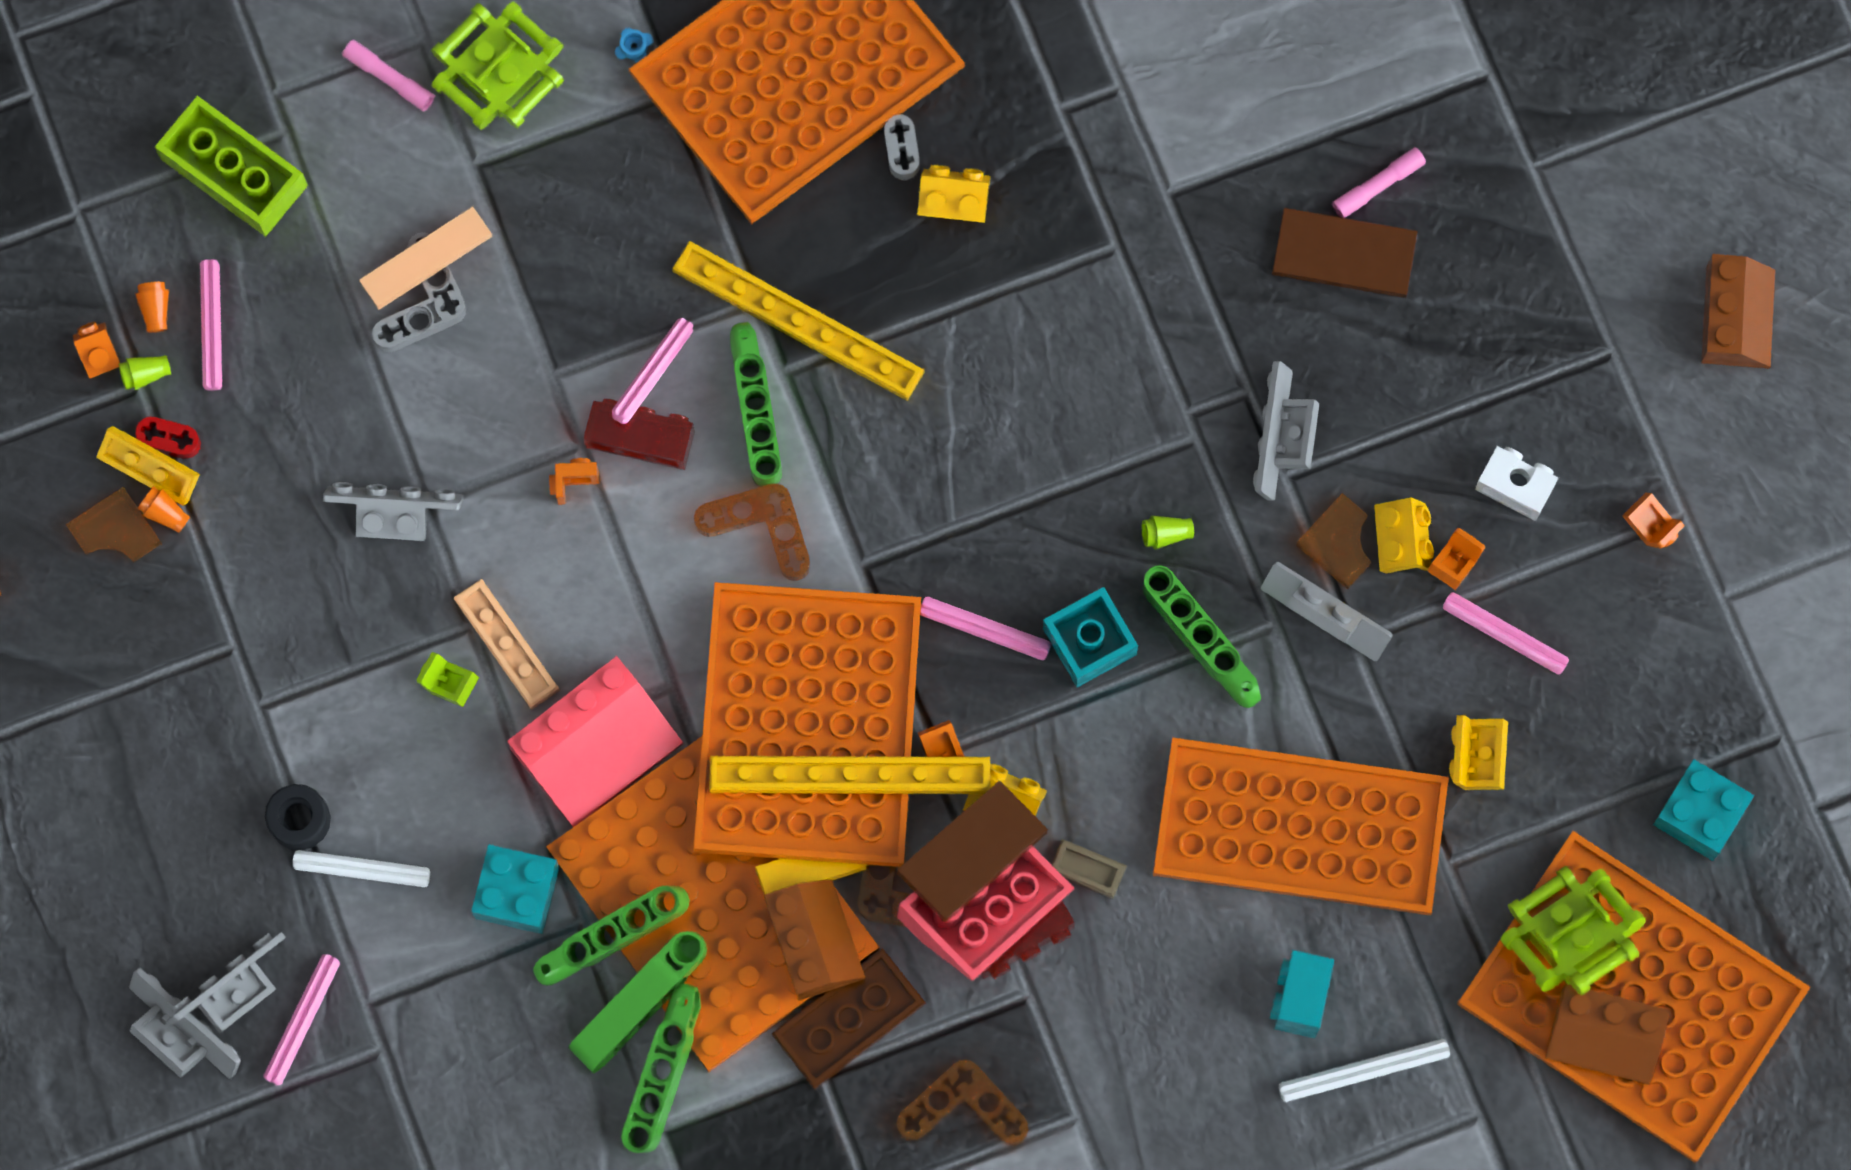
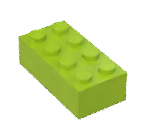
(231, 166)

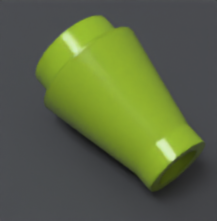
(143, 371)
(1163, 531)

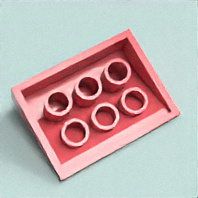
(595, 742)
(992, 918)

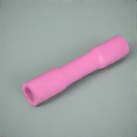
(404, 86)
(1394, 172)

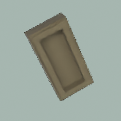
(1088, 869)

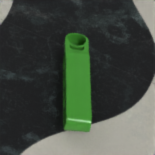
(744, 354)
(1232, 680)
(563, 961)
(639, 1000)
(676, 1015)

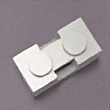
(1524, 499)

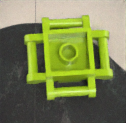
(497, 66)
(1574, 931)

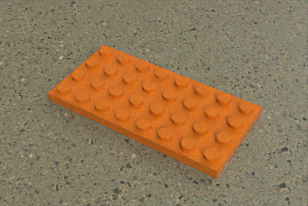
(1301, 826)

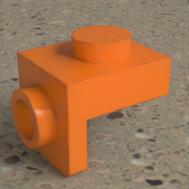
(95, 349)
(577, 472)
(1652, 522)
(1456, 558)
(940, 741)

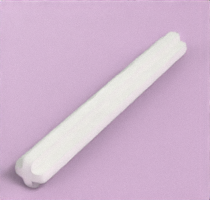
(1364, 1070)

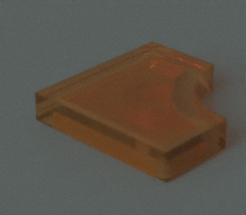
(114, 525)
(1336, 541)

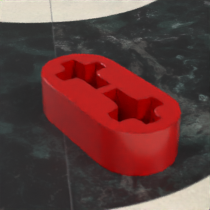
(166, 444)

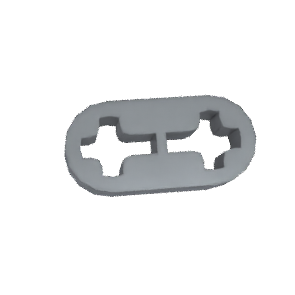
(894, 148)

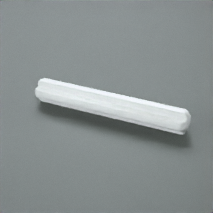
(361, 868)

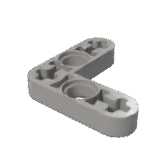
(431, 308)

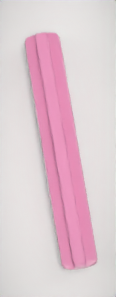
(211, 325)
(652, 371)
(985, 628)
(1505, 633)
(301, 1019)

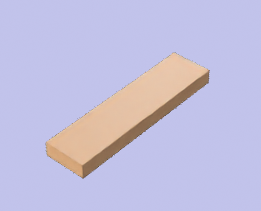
(425, 258)
(506, 644)

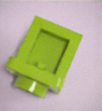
(447, 680)

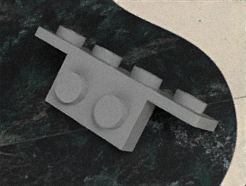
(1286, 432)
(392, 512)
(1326, 611)
(235, 993)
(185, 1041)

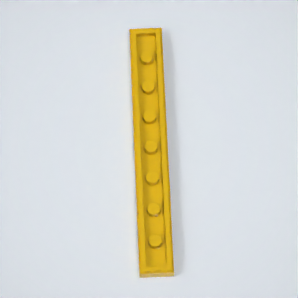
(798, 320)
(849, 774)

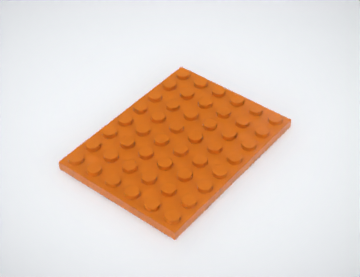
(791, 86)
(807, 680)
(648, 843)
(1719, 993)

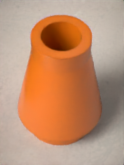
(153, 305)
(162, 509)

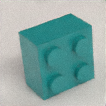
(1090, 637)
(1703, 810)
(515, 889)
(1303, 994)

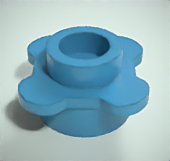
(630, 37)

